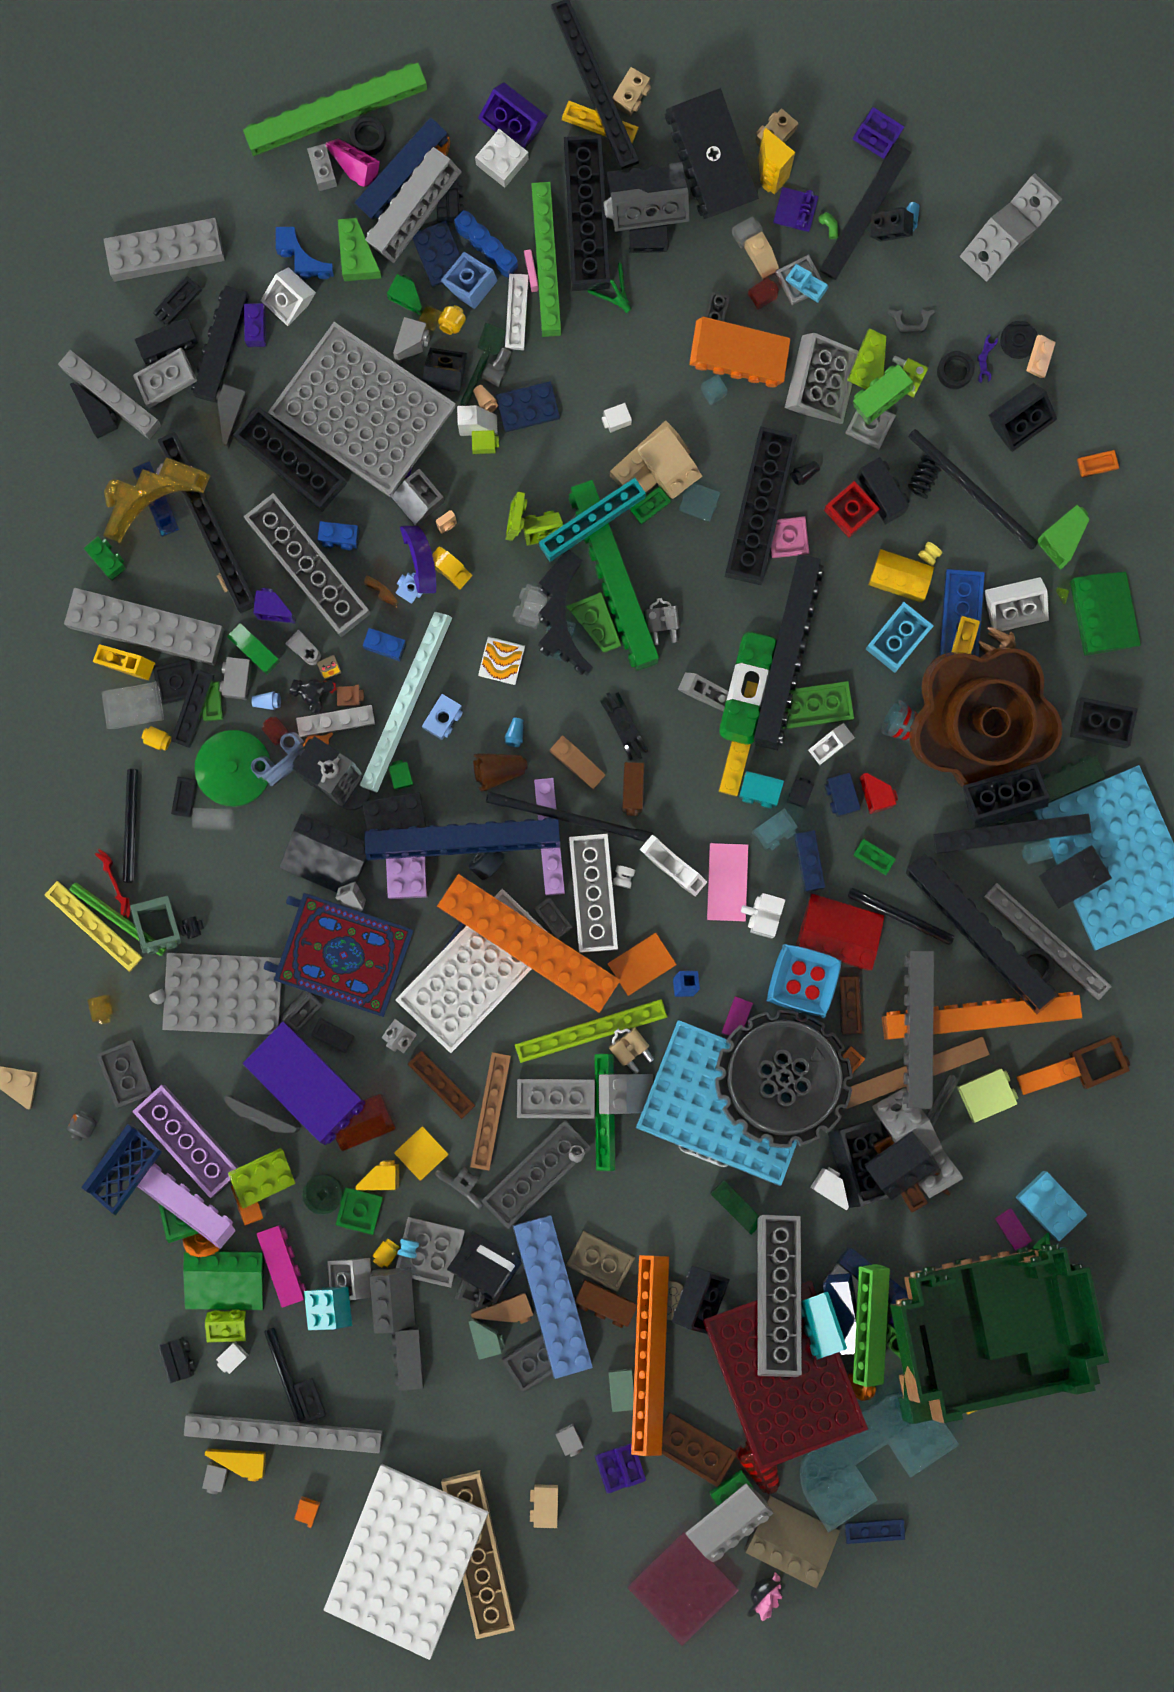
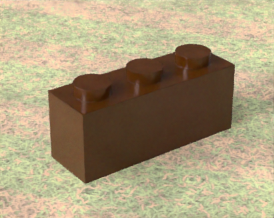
(605, 1304)

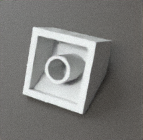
(287, 296)
(831, 1187)

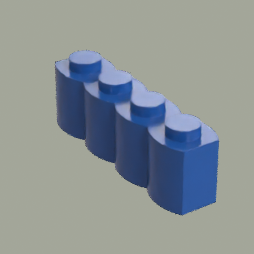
(482, 241)

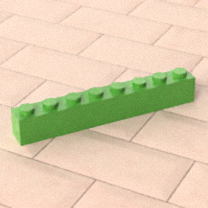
(546, 259)

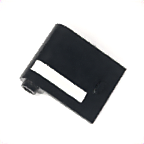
(486, 1267)

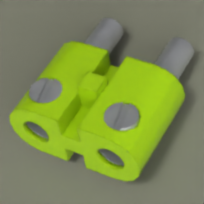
(914, 370)

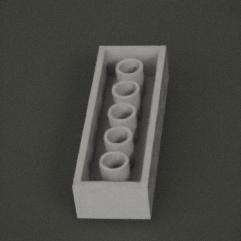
(413, 204)
(164, 249)

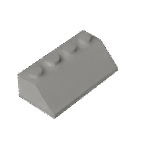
(729, 1523)

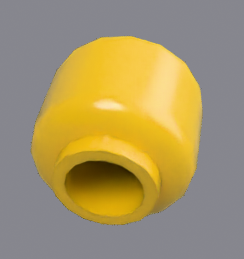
(451, 319)

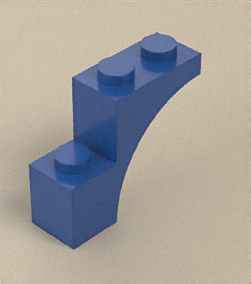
(304, 264)

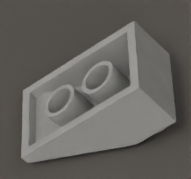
(623, 1093)

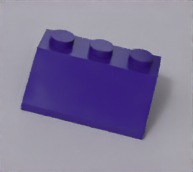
(512, 115)

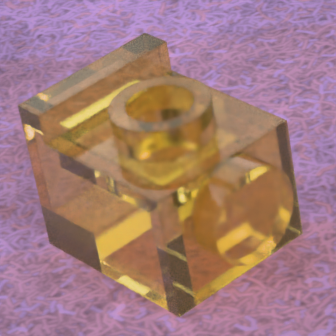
(100, 1009)

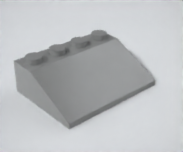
(820, 378)

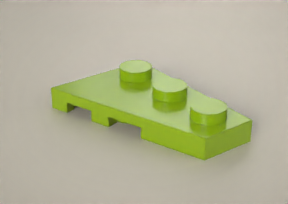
(869, 360)

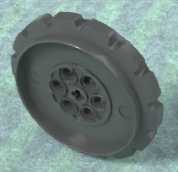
(766, 1114)

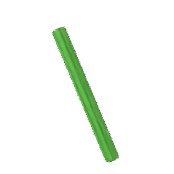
(110, 913)

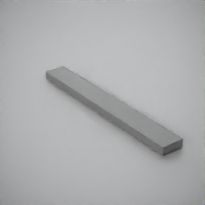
(1047, 941)

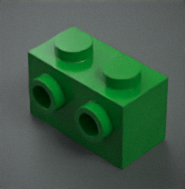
(109, 563)

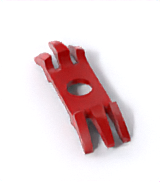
(107, 863)

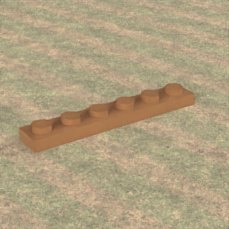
(490, 1111)

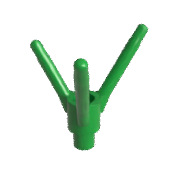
(621, 299)

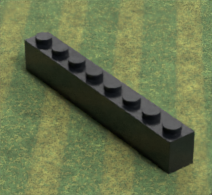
(1012, 833)

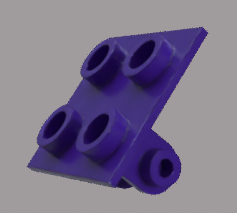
(796, 209)

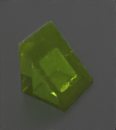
(1063, 594)

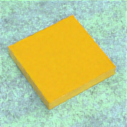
(421, 1153)

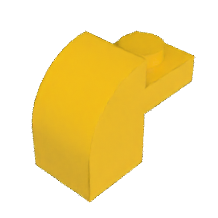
(451, 567)

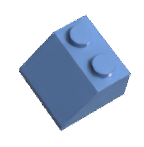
(469, 280)

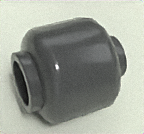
(81, 1126)

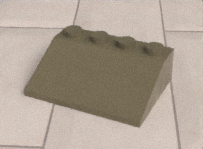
(793, 1542)

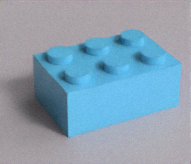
(899, 637)
(1051, 1205)

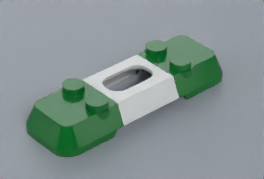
(743, 713)

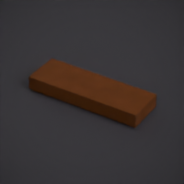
(850, 1005)

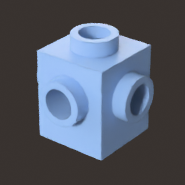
(407, 593)

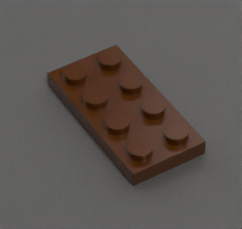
(695, 1450)

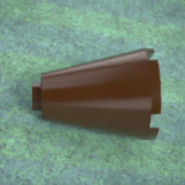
(497, 769)

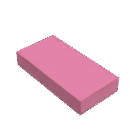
(531, 270)

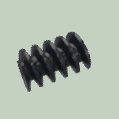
(923, 476)

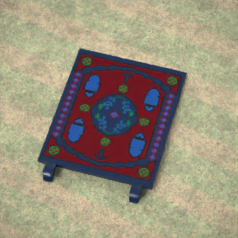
(342, 954)

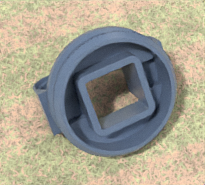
(277, 772)

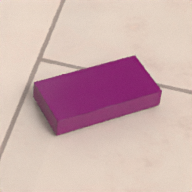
(737, 1015)
(1013, 1229)

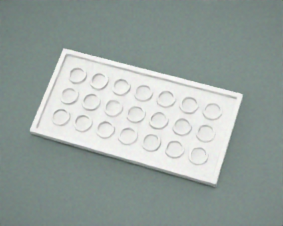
(463, 984)

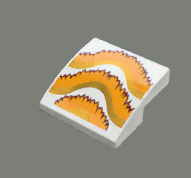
(501, 660)

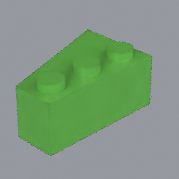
(355, 253)

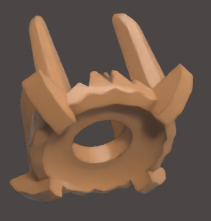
(1005, 639)

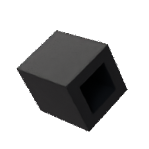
(800, 792)

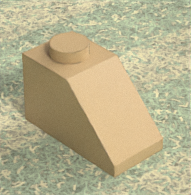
(761, 255)

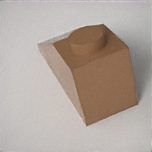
(577, 762)
(509, 1310)

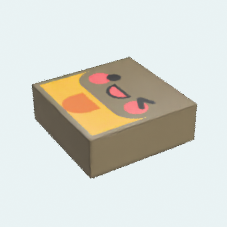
(329, 667)

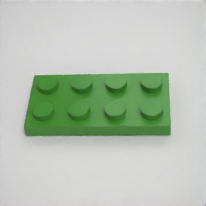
(820, 705)

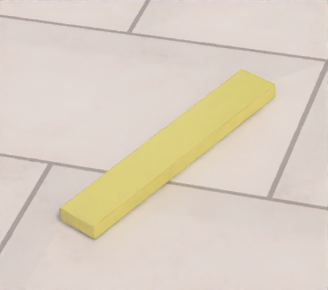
(93, 926)

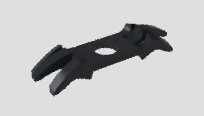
(626, 737)

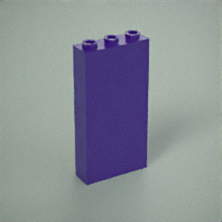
(304, 1083)

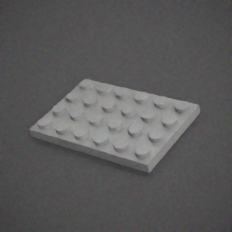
(221, 994)

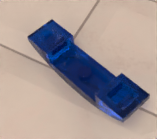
(160, 507)

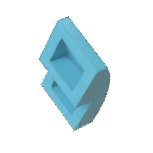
(806, 283)

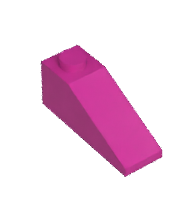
(354, 162)

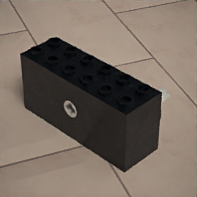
(706, 127)

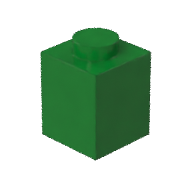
(400, 775)

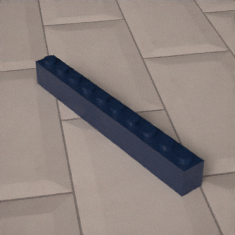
(462, 839)

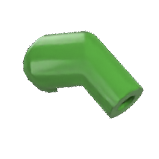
(831, 222)

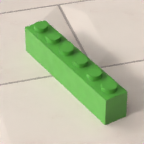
(871, 1325)

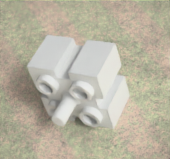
(765, 915)

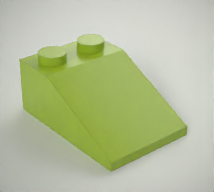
(540, 527)

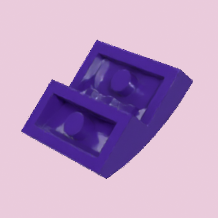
(878, 133)
(619, 1468)

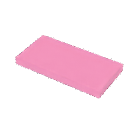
(727, 882)

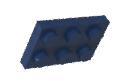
(436, 251)
(527, 406)

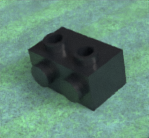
(892, 224)

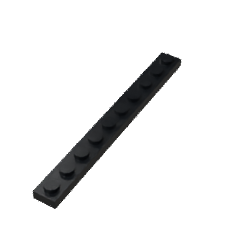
(595, 84)

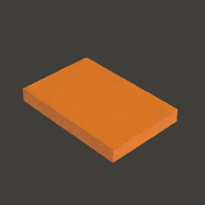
(642, 964)

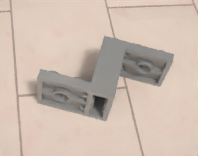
(1010, 227)
(915, 1120)

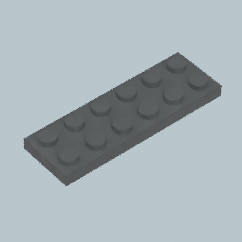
(534, 1175)

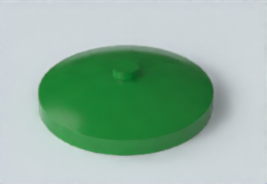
(226, 771)

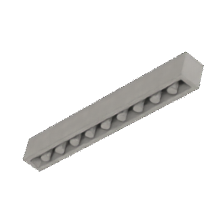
(283, 1433)

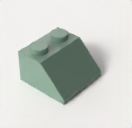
(486, 1339)

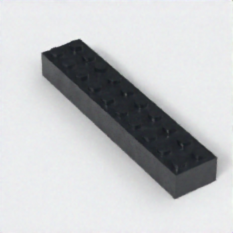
(789, 647)

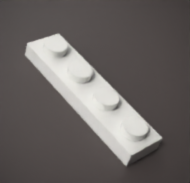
(516, 311)
(335, 721)

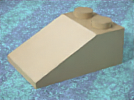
(669, 463)

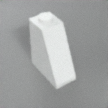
(475, 419)

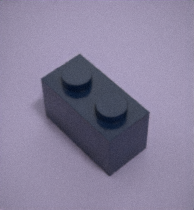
(842, 795)

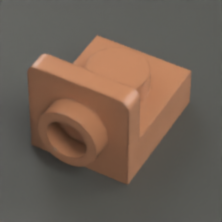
(349, 696)

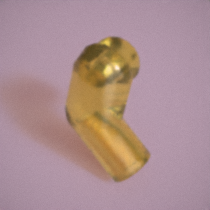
(109, 492)

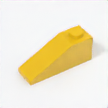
(124, 662)
(242, 1462)

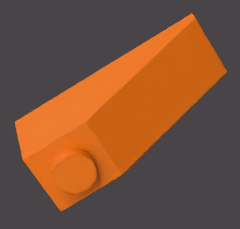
(1048, 1075)

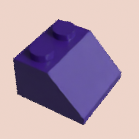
(271, 608)

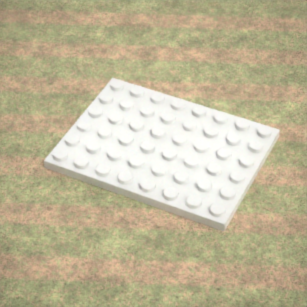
(406, 1561)

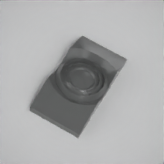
(260, 1116)

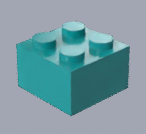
(328, 1308)

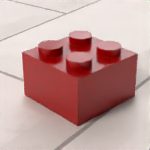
(851, 509)

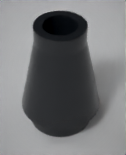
(803, 473)

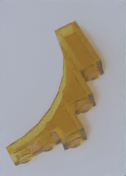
(149, 487)

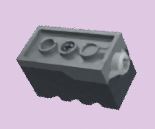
(647, 197)
(327, 770)

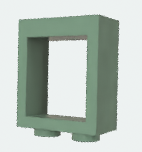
(152, 906)

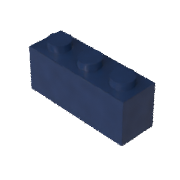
(809, 861)

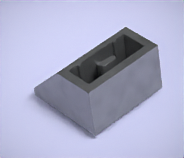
(417, 497)

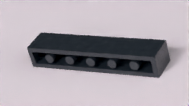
(220, 343)

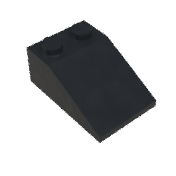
(1075, 876)

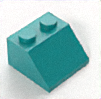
(760, 789)

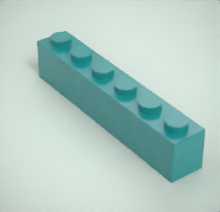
(592, 519)

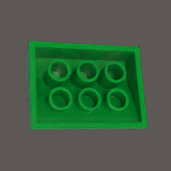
(1104, 613)
(224, 1280)

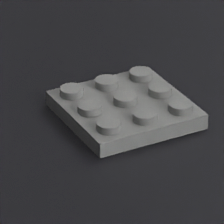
(435, 1252)

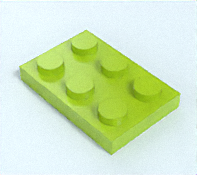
(515, 522)
(261, 1178)

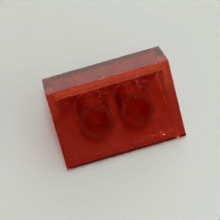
(367, 1125)

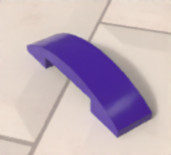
(422, 558)

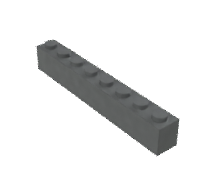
(919, 1029)

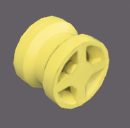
(930, 553)

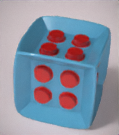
(804, 980)

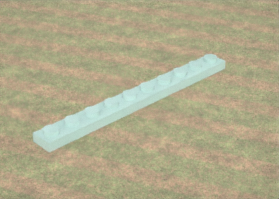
(406, 701)

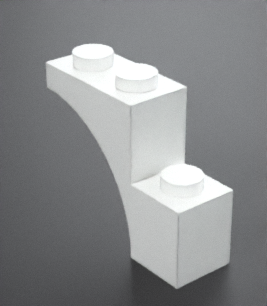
(673, 866)

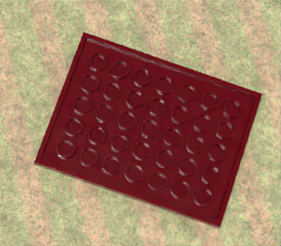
(783, 1413)

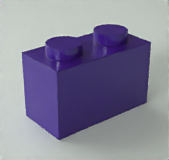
(255, 325)

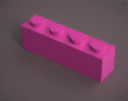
(281, 1265)

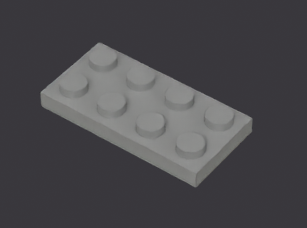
(555, 1098)

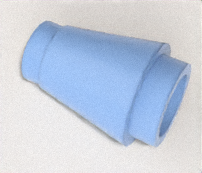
(267, 700)

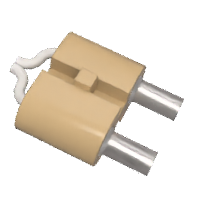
(629, 1047)

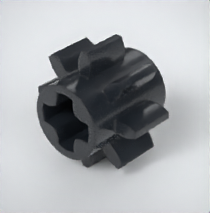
(191, 927)

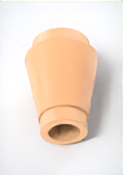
(485, 399)

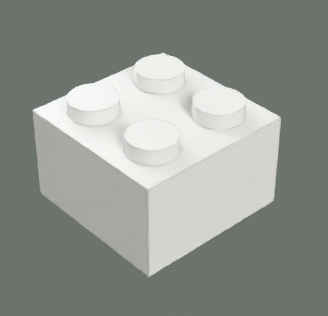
(501, 158)

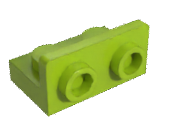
(225, 1326)

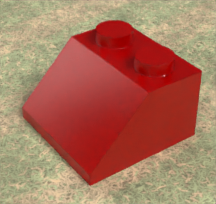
(877, 793)

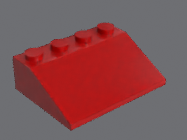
(841, 931)

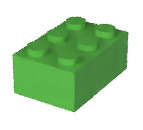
(882, 393)

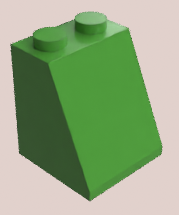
(1063, 537)

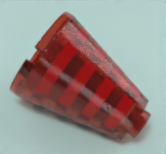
(766, 1479)

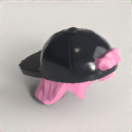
(765, 1597)

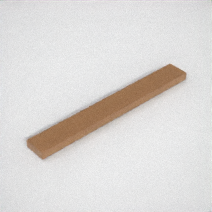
(893, 1080)

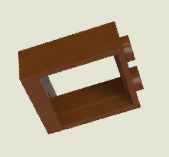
(633, 788)
(1085, 1077)

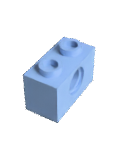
(446, 706)

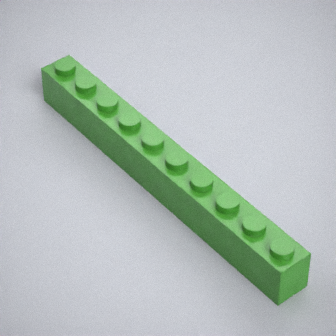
(335, 108)

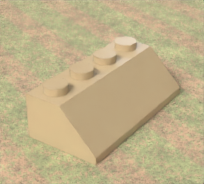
(634, 466)

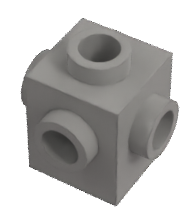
(398, 1036)

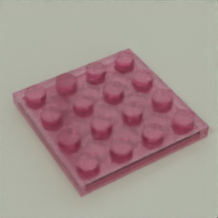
(682, 1589)

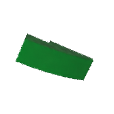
(253, 649)

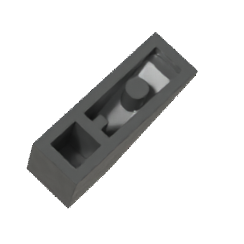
(230, 408)

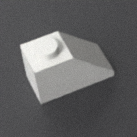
(831, 743)

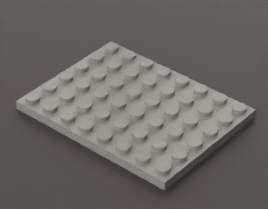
(362, 409)

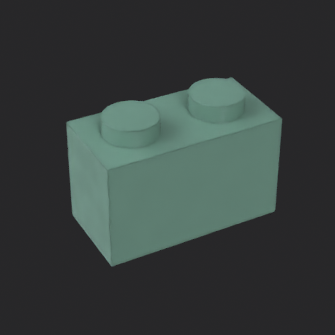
(621, 1389)

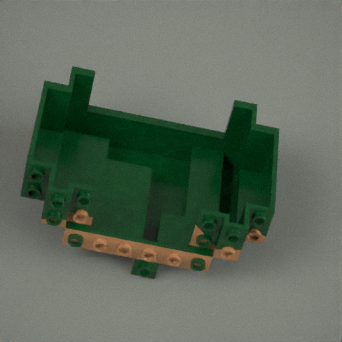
(996, 1333)

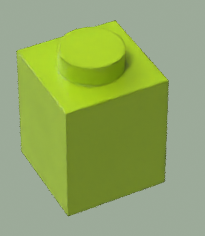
(484, 442)

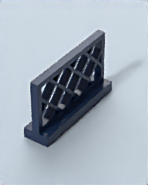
(113, 1161)

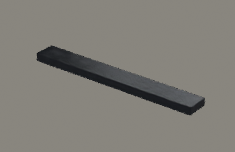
(862, 215)

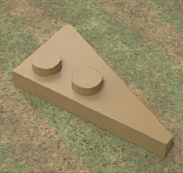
(19, 1085)

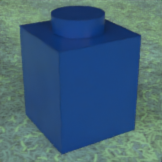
(686, 983)

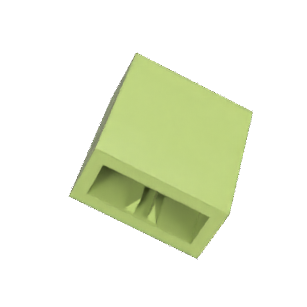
(988, 1095)

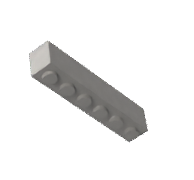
(109, 394)

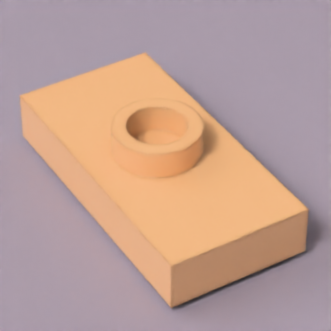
(446, 522)

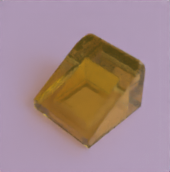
(430, 317)

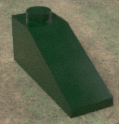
(736, 1206)

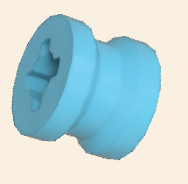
(408, 1248)

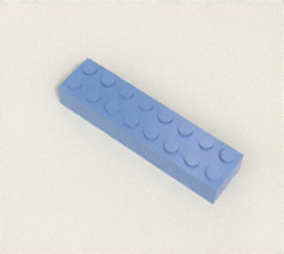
(552, 1296)

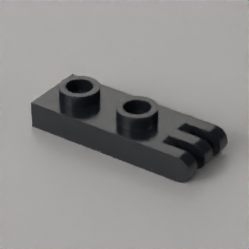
(177, 300)

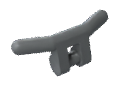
(455, 1183)

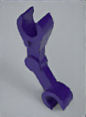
(982, 359)

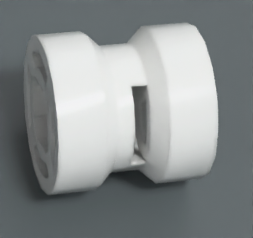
(622, 881)

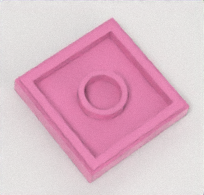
(790, 538)

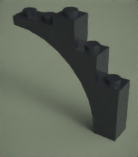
(558, 638)

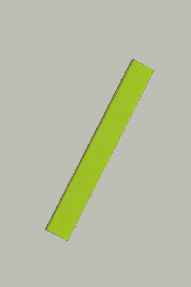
(590, 1031)

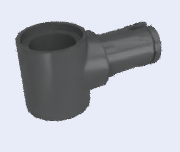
(495, 372)

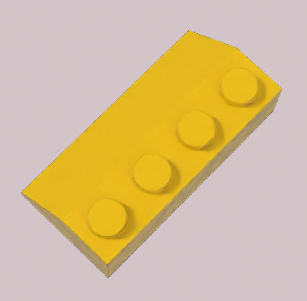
(774, 162)

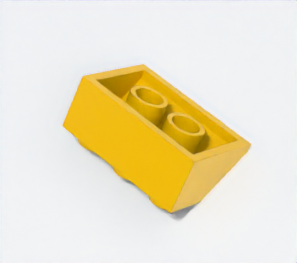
(901, 576)
(381, 1177)

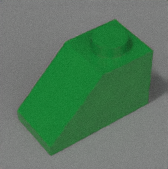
(404, 294)

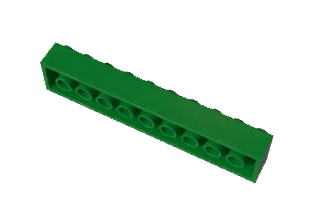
(616, 584)

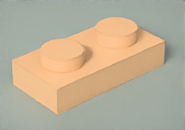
(1040, 356)

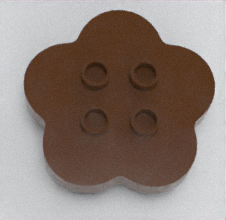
(984, 715)

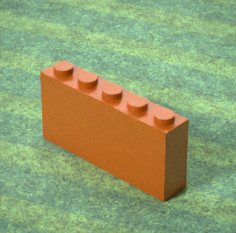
(739, 352)

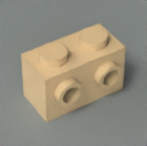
(631, 91)
(780, 124)
(545, 1506)

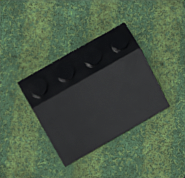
(324, 854)
(853, 1149)

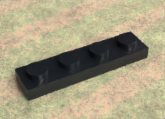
(192, 708)

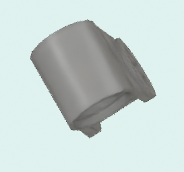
(301, 646)

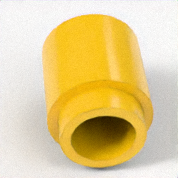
(156, 738)
(385, 1253)

